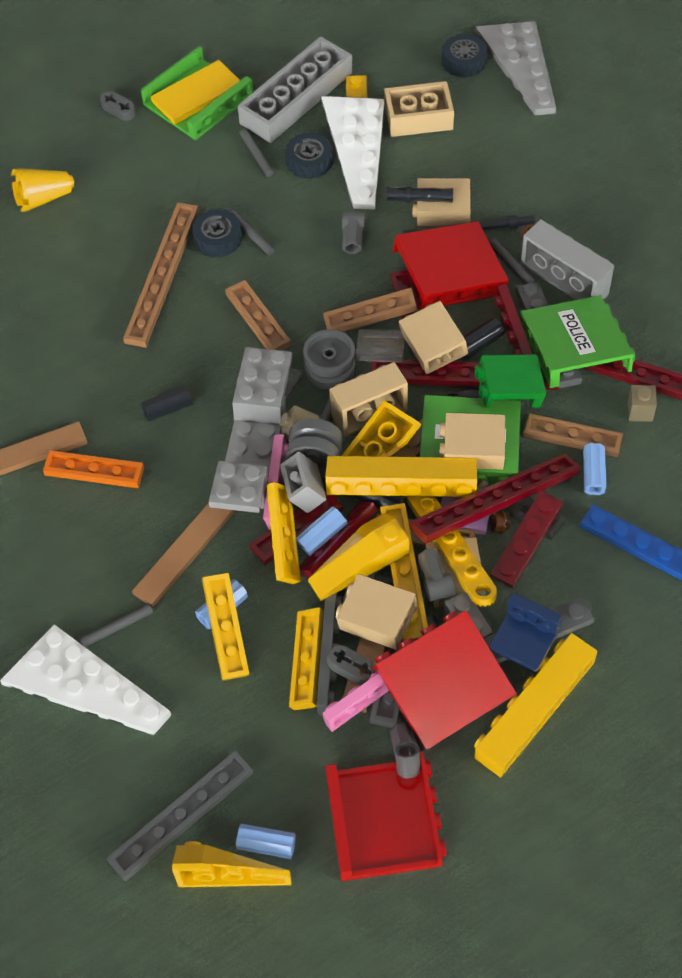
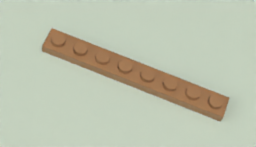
(161, 275)

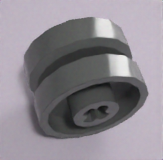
(329, 358)
(315, 440)

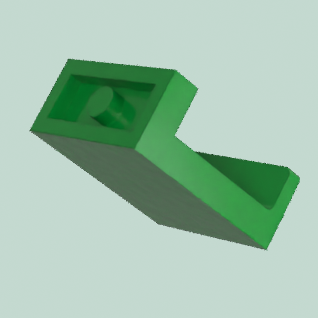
(510, 379)

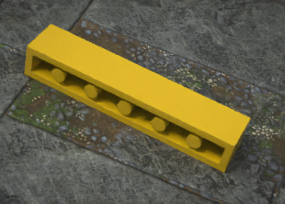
(401, 476)
(535, 704)

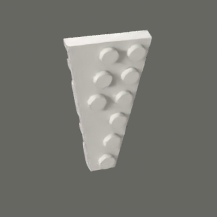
(357, 139)
(79, 679)

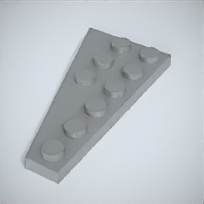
(520, 56)

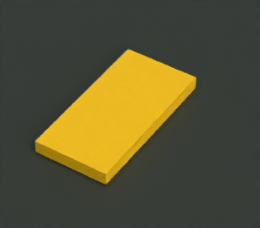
(194, 92)

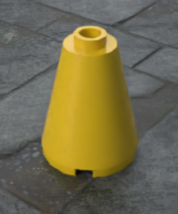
(39, 186)

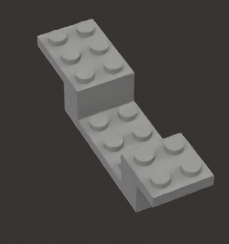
(257, 416)

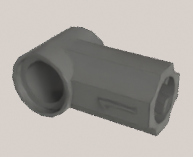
(353, 228)
(437, 581)
(405, 751)

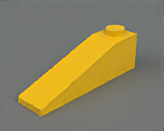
(383, 433)
(364, 553)
(211, 867)

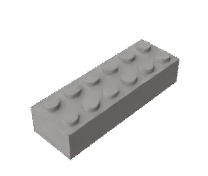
(295, 89)

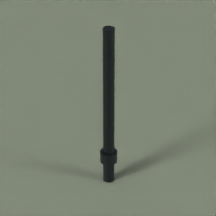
(511, 222)

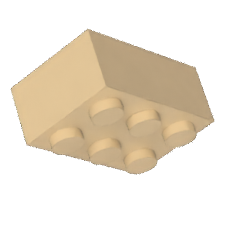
(419, 108)
(359, 398)

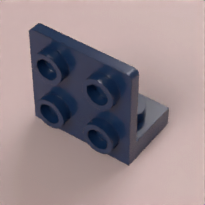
(526, 632)

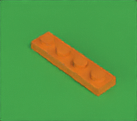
(93, 469)

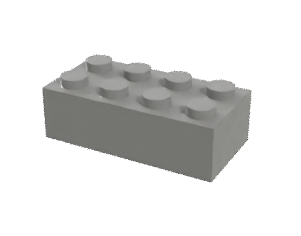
(565, 262)

